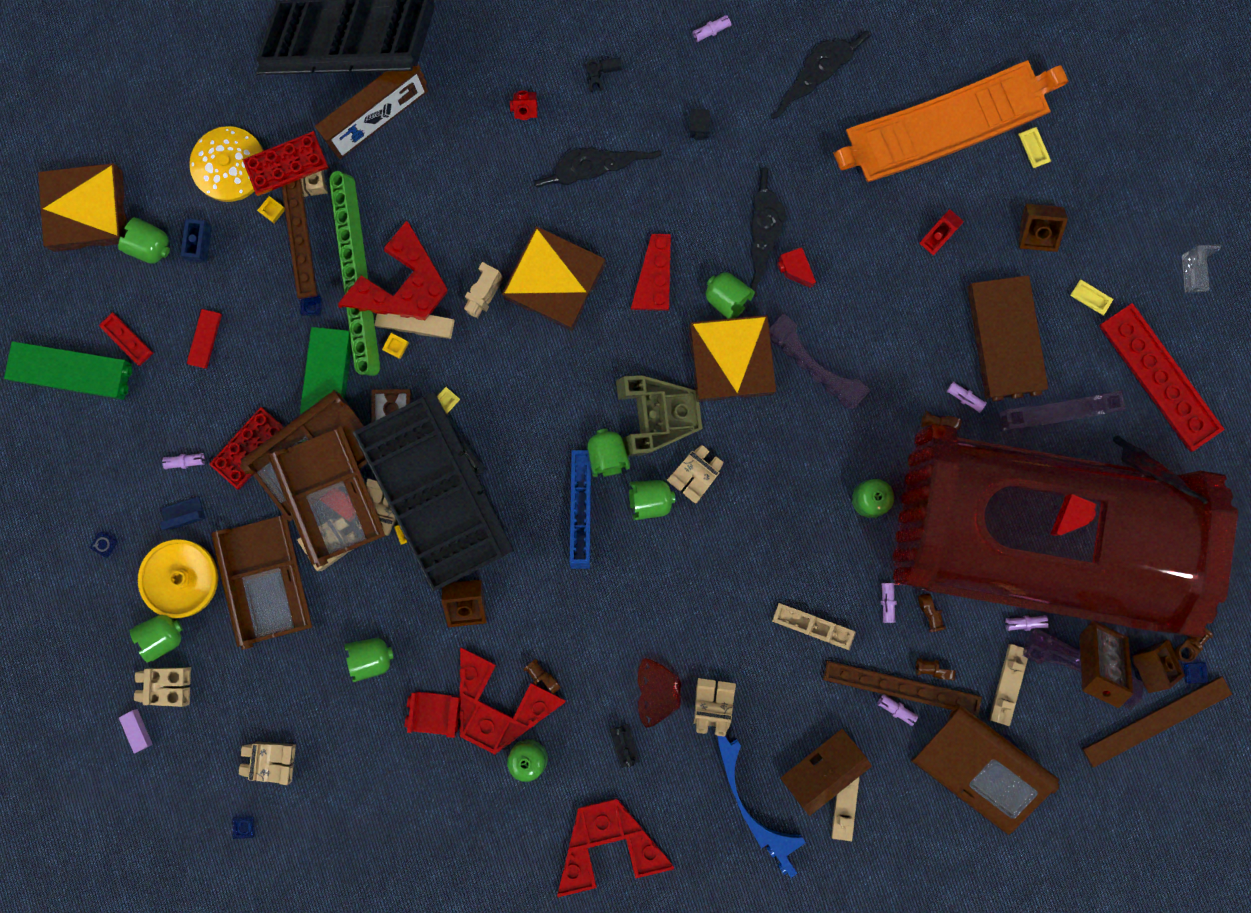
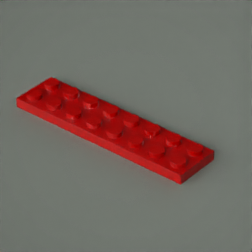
(1161, 377)

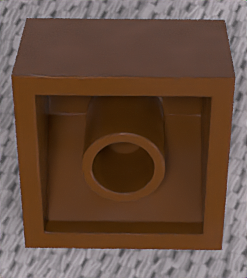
(1042, 227)
(464, 603)
(1158, 666)

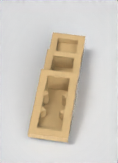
(432, 326)
(814, 626)

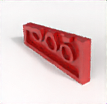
(654, 280)

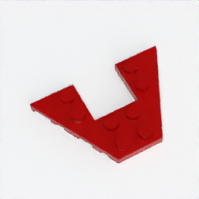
(415, 297)
(487, 725)
(604, 824)

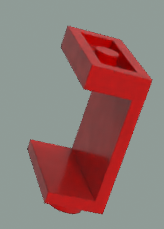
(433, 713)

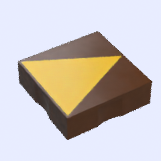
(82, 207)
(554, 278)
(732, 358)

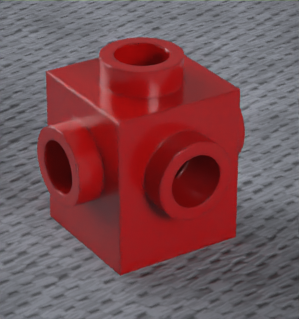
(524, 105)

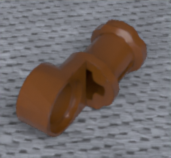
(928, 419)
(934, 616)
(1194, 645)
(932, 668)
(538, 674)

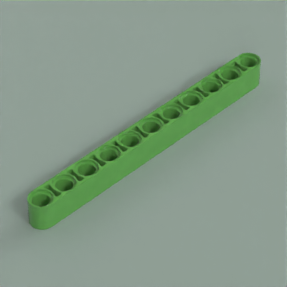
(352, 267)

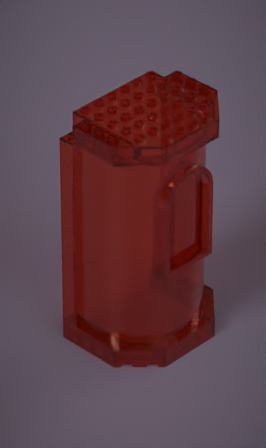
(1156, 552)

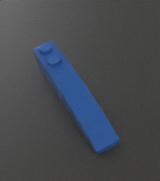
(580, 510)

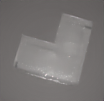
(1196, 268)

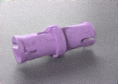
(711, 28)
(966, 397)
(183, 461)
(888, 603)
(1026, 623)
(897, 710)

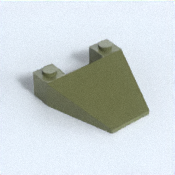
(664, 413)

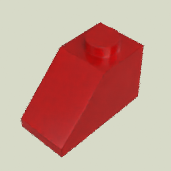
(941, 232)
(796, 267)
(1073, 514)

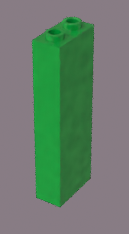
(326, 365)
(68, 370)

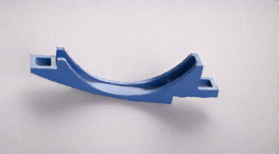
(779, 843)

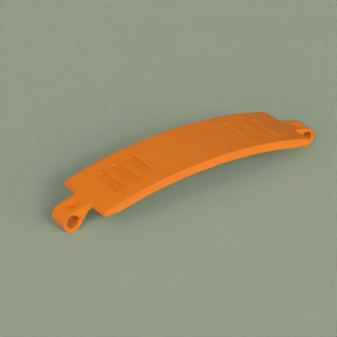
(949, 122)

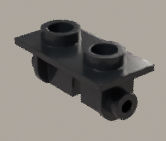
(624, 746)

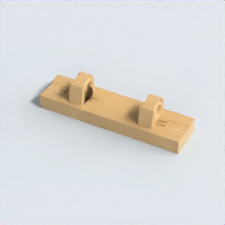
(1008, 685)
(845, 805)

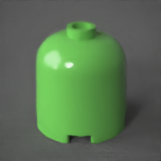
(144, 241)
(728, 294)
(607, 453)
(864, 498)
(650, 499)
(156, 636)
(368, 658)
(531, 752)

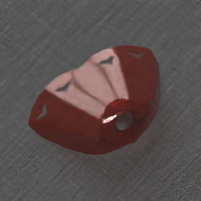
(660, 692)

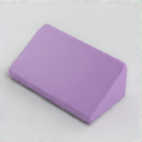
(135, 731)

